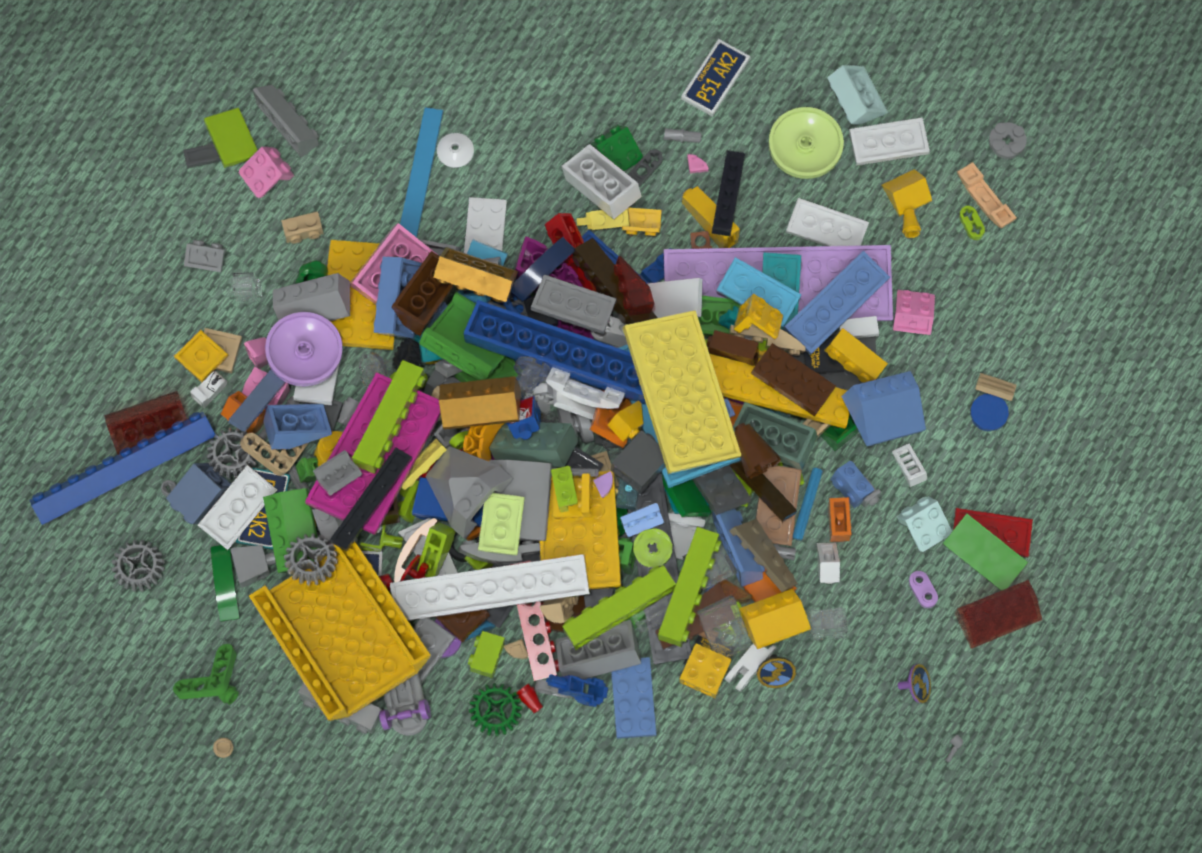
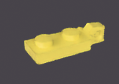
(601, 220)

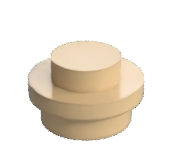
(223, 747)

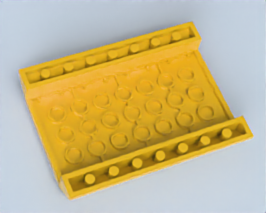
(343, 634)

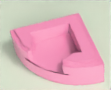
(696, 164)

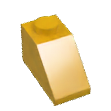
(627, 422)

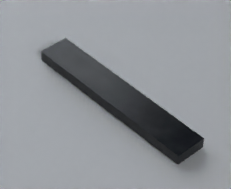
(728, 193)
(371, 499)

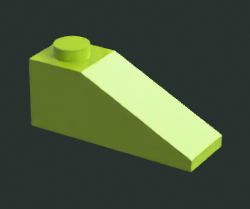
(436, 548)

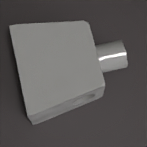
(251, 563)

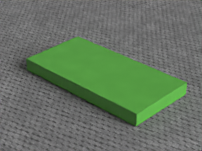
(985, 552)

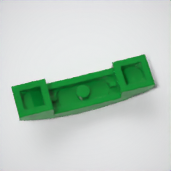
(224, 583)

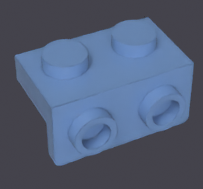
(851, 483)

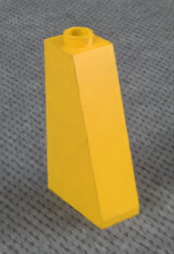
(703, 210)

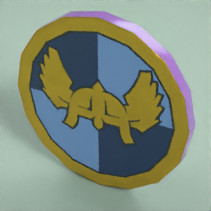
(918, 683)

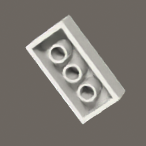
(601, 181)

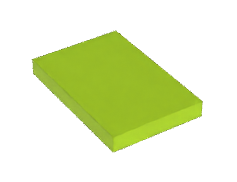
(230, 137)

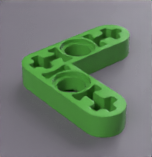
(188, 687)

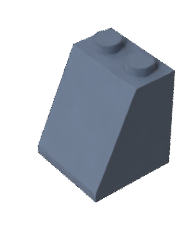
(197, 492)

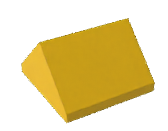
(907, 191)

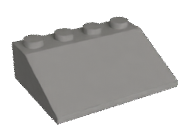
(533, 483)

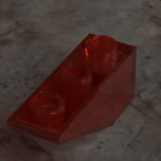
(635, 290)

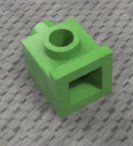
(305, 469)

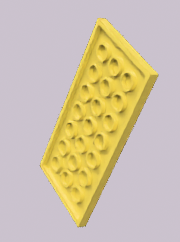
(681, 391)

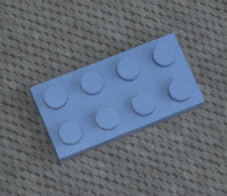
(634, 701)

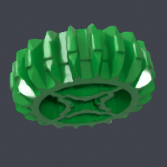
(485, 696)

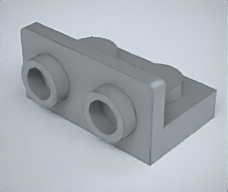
(205, 256)

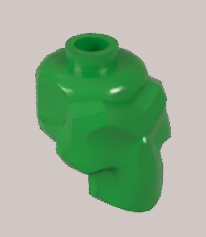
(311, 271)

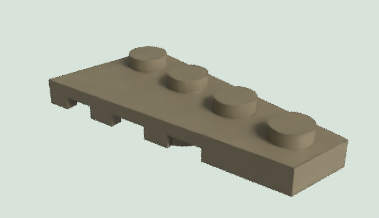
(765, 553)

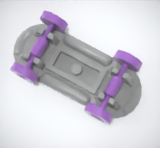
(406, 708)

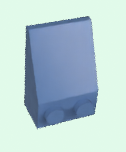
(295, 424)

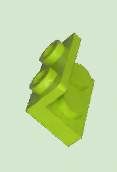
(564, 487)

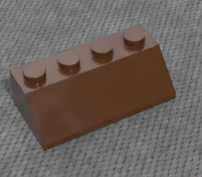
(422, 296)

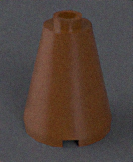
(755, 451)

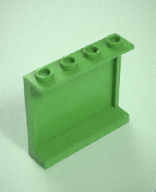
(447, 341)

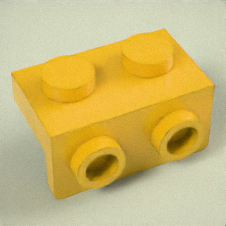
(644, 220)

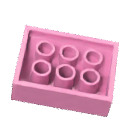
(396, 243)

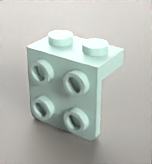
(925, 523)

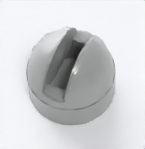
(171, 484)

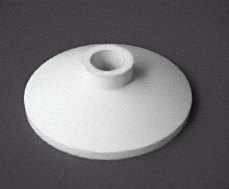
(458, 157)

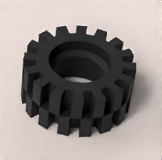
(409, 352)

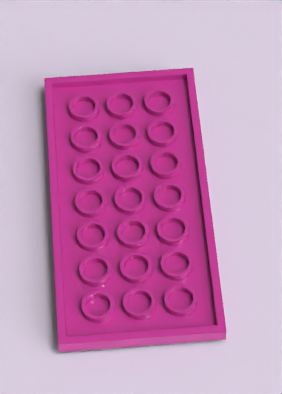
(411, 439)

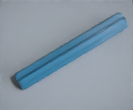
(807, 504)

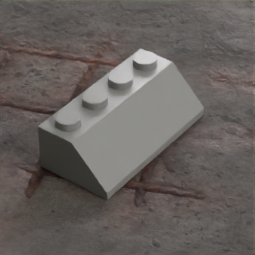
(285, 119)
(323, 296)
(604, 654)

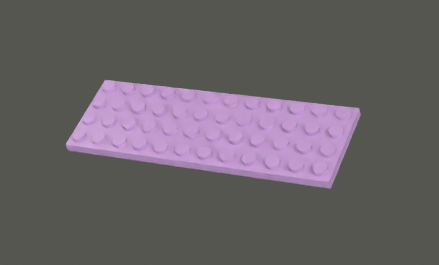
(818, 269)

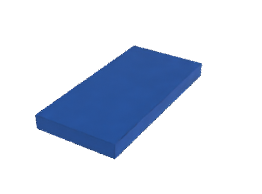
(428, 506)

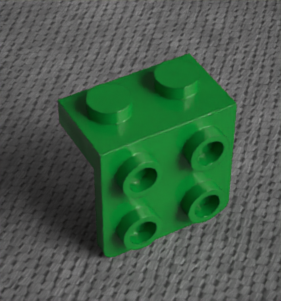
(618, 147)

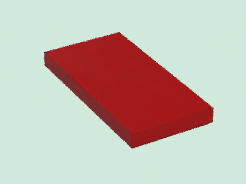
(1009, 529)

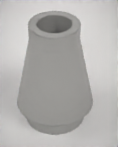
(348, 409)

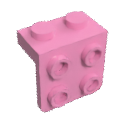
(265, 170)

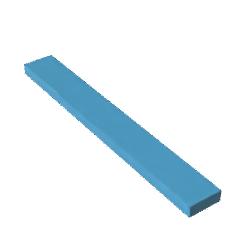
(421, 170)

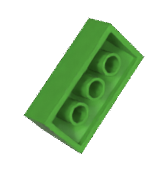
(287, 519)

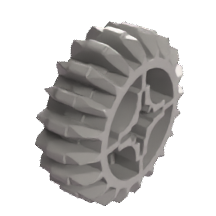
(226, 456)
(131, 561)
(304, 563)

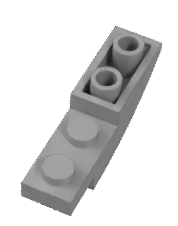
(470, 549)

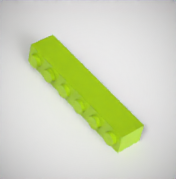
(388, 417)
(688, 587)
(619, 607)

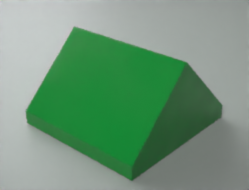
(838, 436)

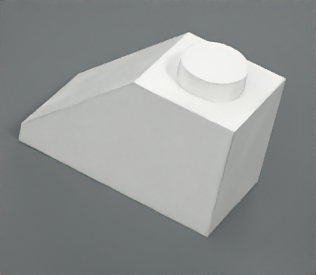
(828, 563)

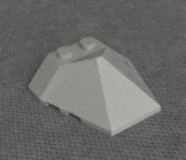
(464, 485)

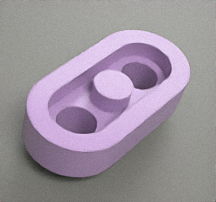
(923, 589)

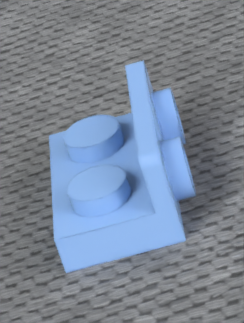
(642, 520)

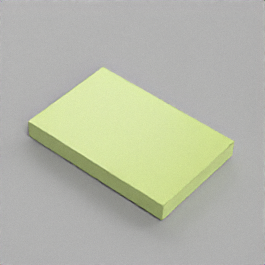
(501, 524)

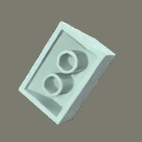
(856, 94)

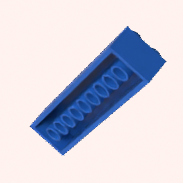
(582, 357)

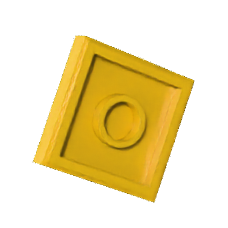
(201, 356)

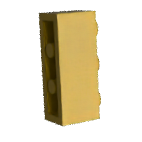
(855, 356)

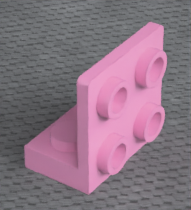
(914, 312)

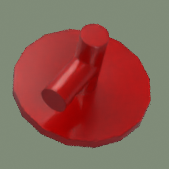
(411, 570)

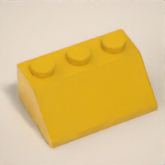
(774, 618)

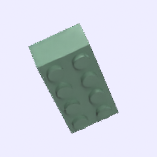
(786, 437)
(548, 445)

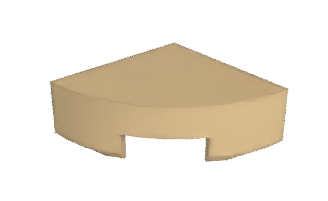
(517, 649)

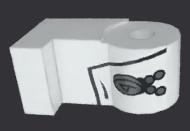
(208, 389)

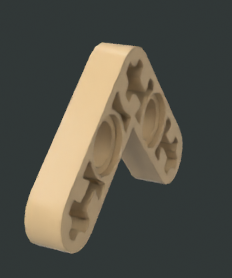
(281, 457)

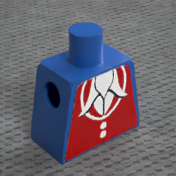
(528, 420)

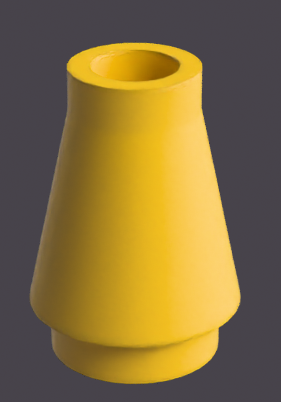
(910, 224)

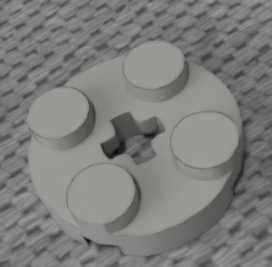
(1004, 130)

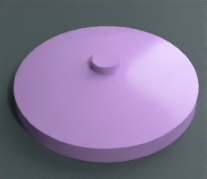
(303, 349)

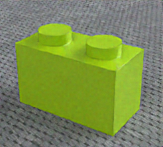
(487, 654)

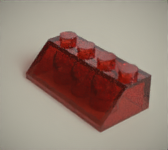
(144, 420)
(999, 614)

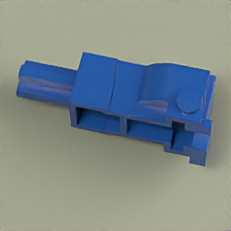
(573, 686)

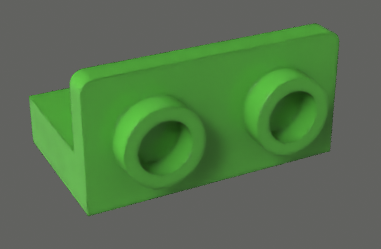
(627, 555)

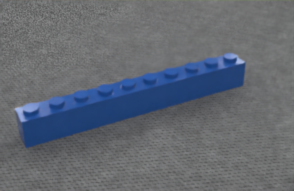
(122, 468)

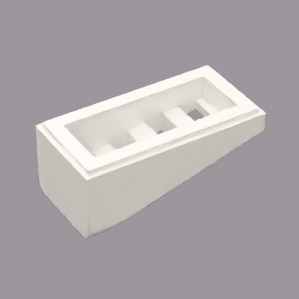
(915, 475)

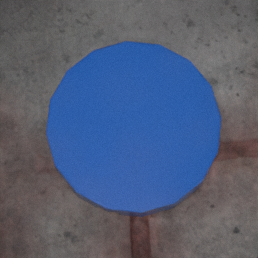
(989, 412)

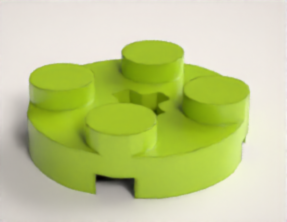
(655, 558)

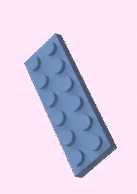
(837, 302)

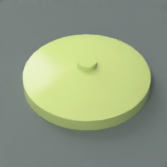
(806, 142)

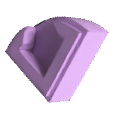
(604, 484)

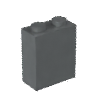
(639, 462)

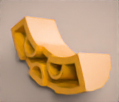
(479, 440)

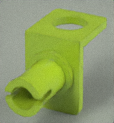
(384, 540)

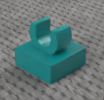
(729, 318)

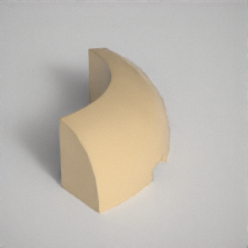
(559, 609)

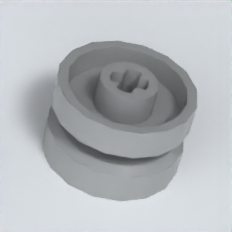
(580, 424)

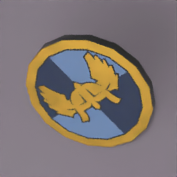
(776, 672)

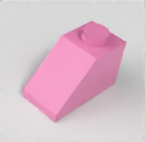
(256, 351)

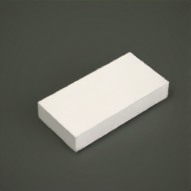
(861, 327)

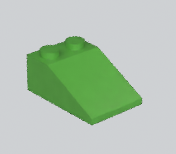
(711, 311)

